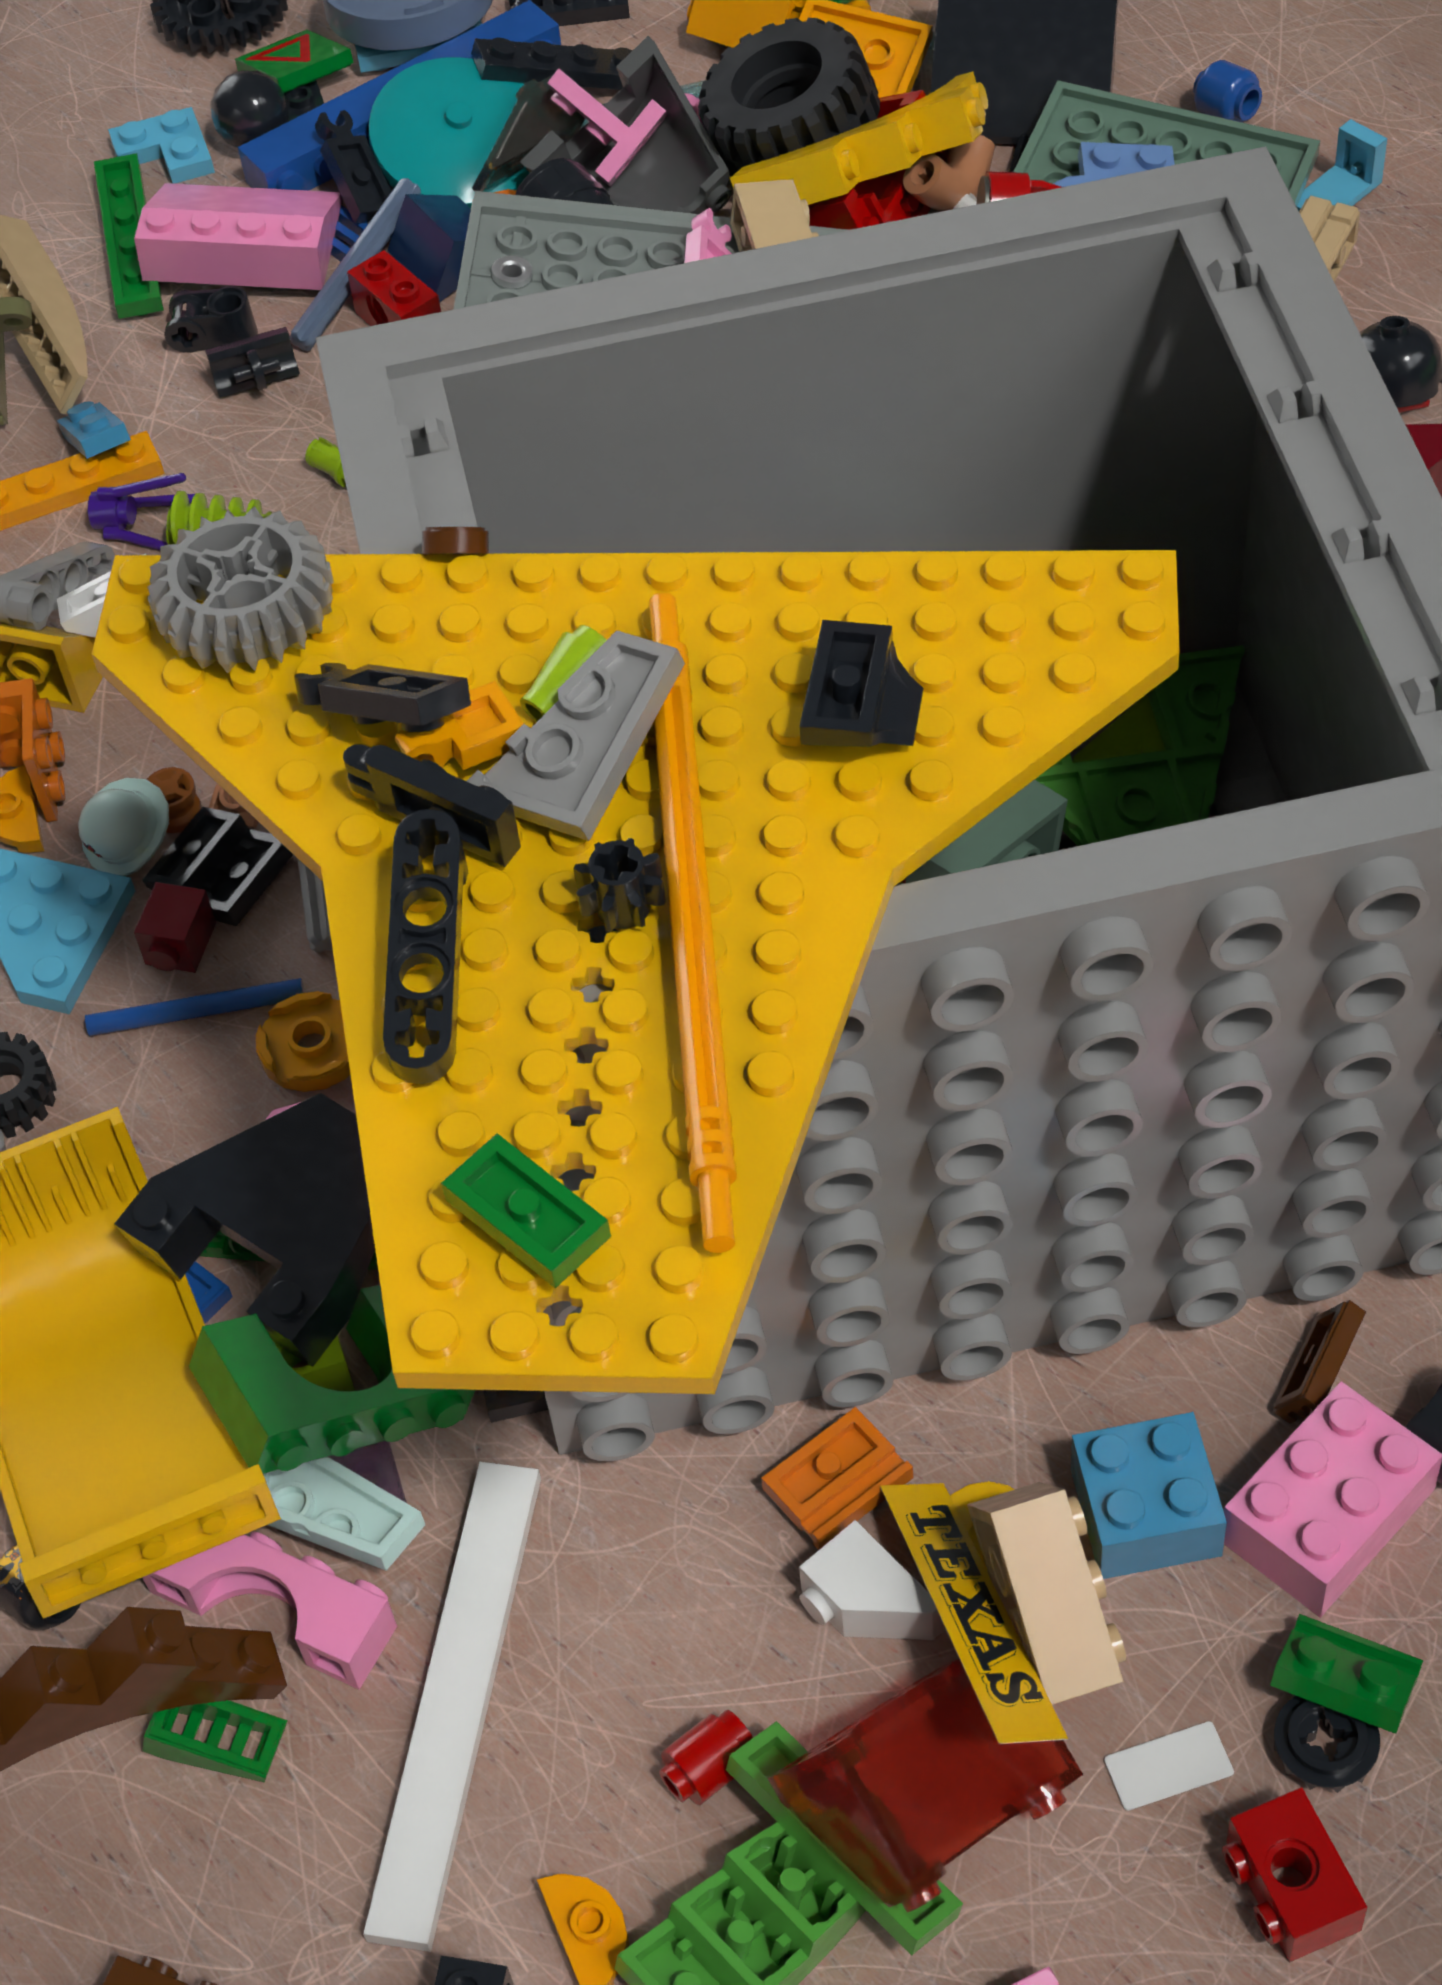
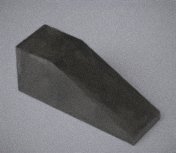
(525, 127)

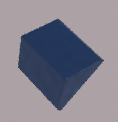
(431, 239)

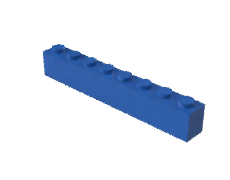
(291, 153)

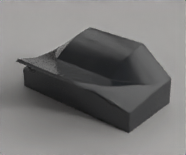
(859, 689)

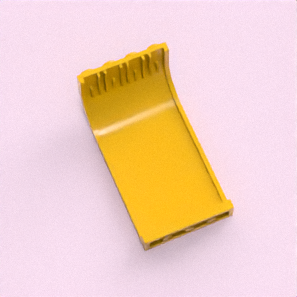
(101, 1422)

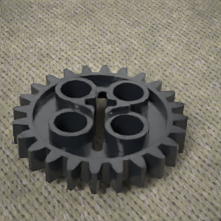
(206, 25)

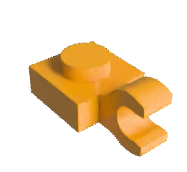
(468, 734)

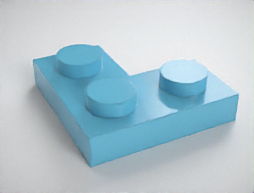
(167, 136)

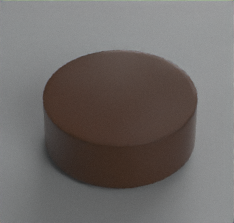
(455, 540)

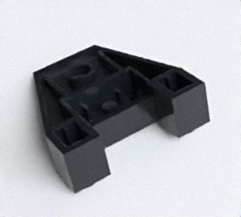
(287, 1195)

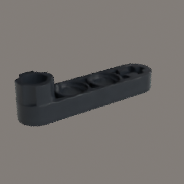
(416, 837)

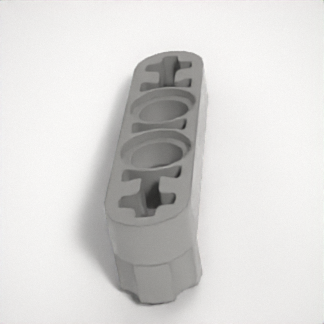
(33, 589)

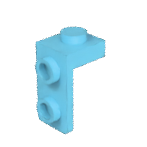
(1356, 167)

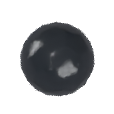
(247, 107)

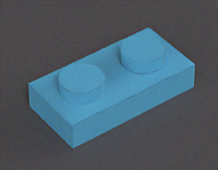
(92, 428)

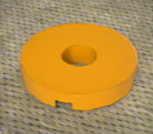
(299, 1066)

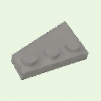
(583, 745)

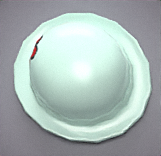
(123, 825)

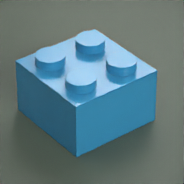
(1148, 1495)

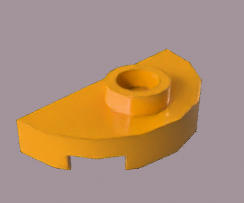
(19, 812)
(587, 1925)

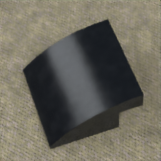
(1022, 52)

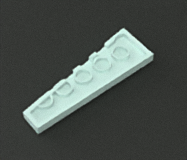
(343, 1512)

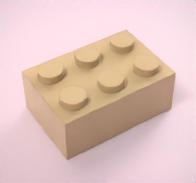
(1050, 1587)

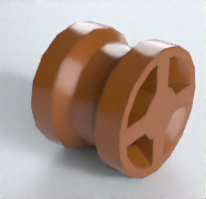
(180, 794)

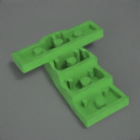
(773, 1902)

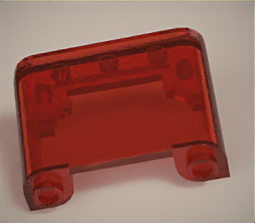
(919, 1785)

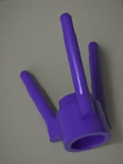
(115, 508)

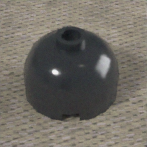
(1405, 358)

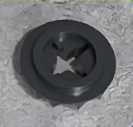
(1352, 1759)

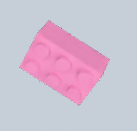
(1330, 1498)

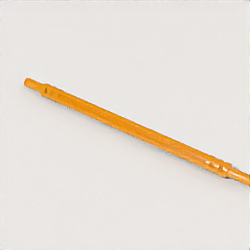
(700, 1031)

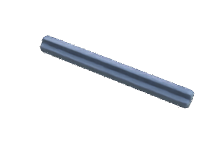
(337, 287)

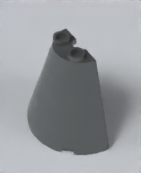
(676, 165)

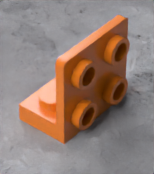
(29, 741)

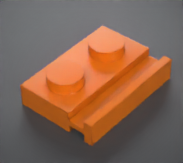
(836, 1477)

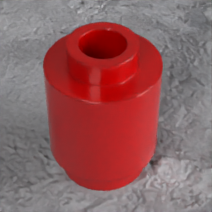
(700, 1757)

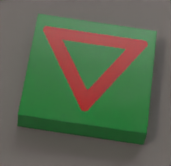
(297, 59)

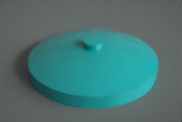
(441, 126)

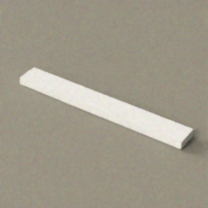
(452, 1709)

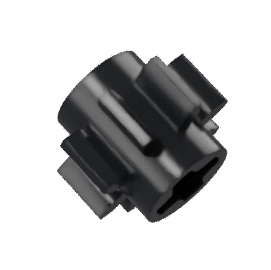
(619, 884)

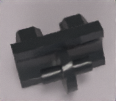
(252, 362)

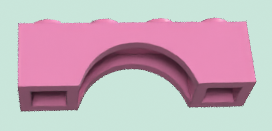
(338, 1622)

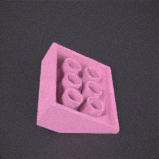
(237, 236)

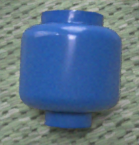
(1227, 91)

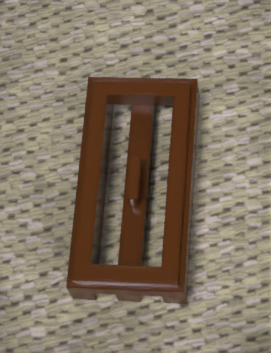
(1319, 1361)

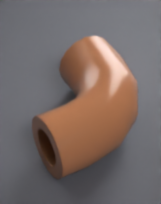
(946, 183)

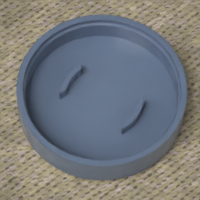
(402, 22)

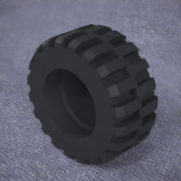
(786, 91)

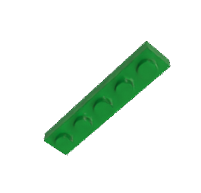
(121, 204)

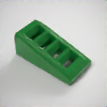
(184, 1749)

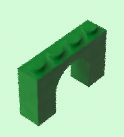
(288, 1420)

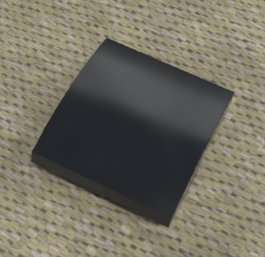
(224, 859)

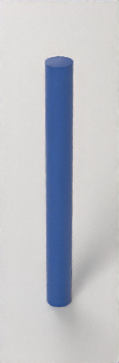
(192, 1007)

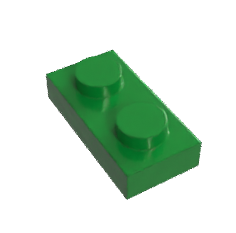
(526, 1210)

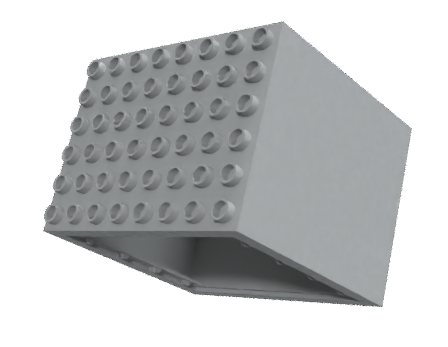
(1095, 1063)

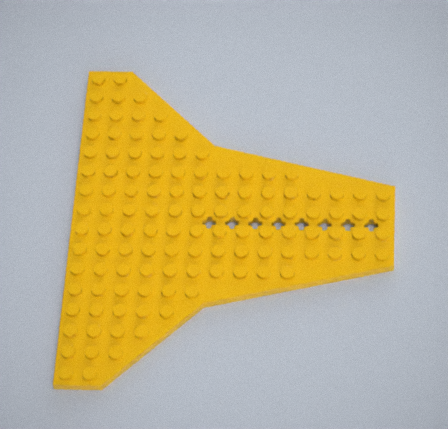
(800, 863)

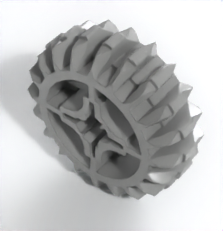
(246, 604)

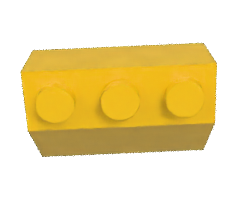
(55, 660)

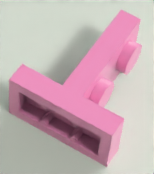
(607, 126)

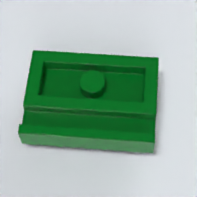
(1347, 1673)

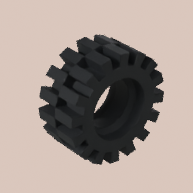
(34, 1088)

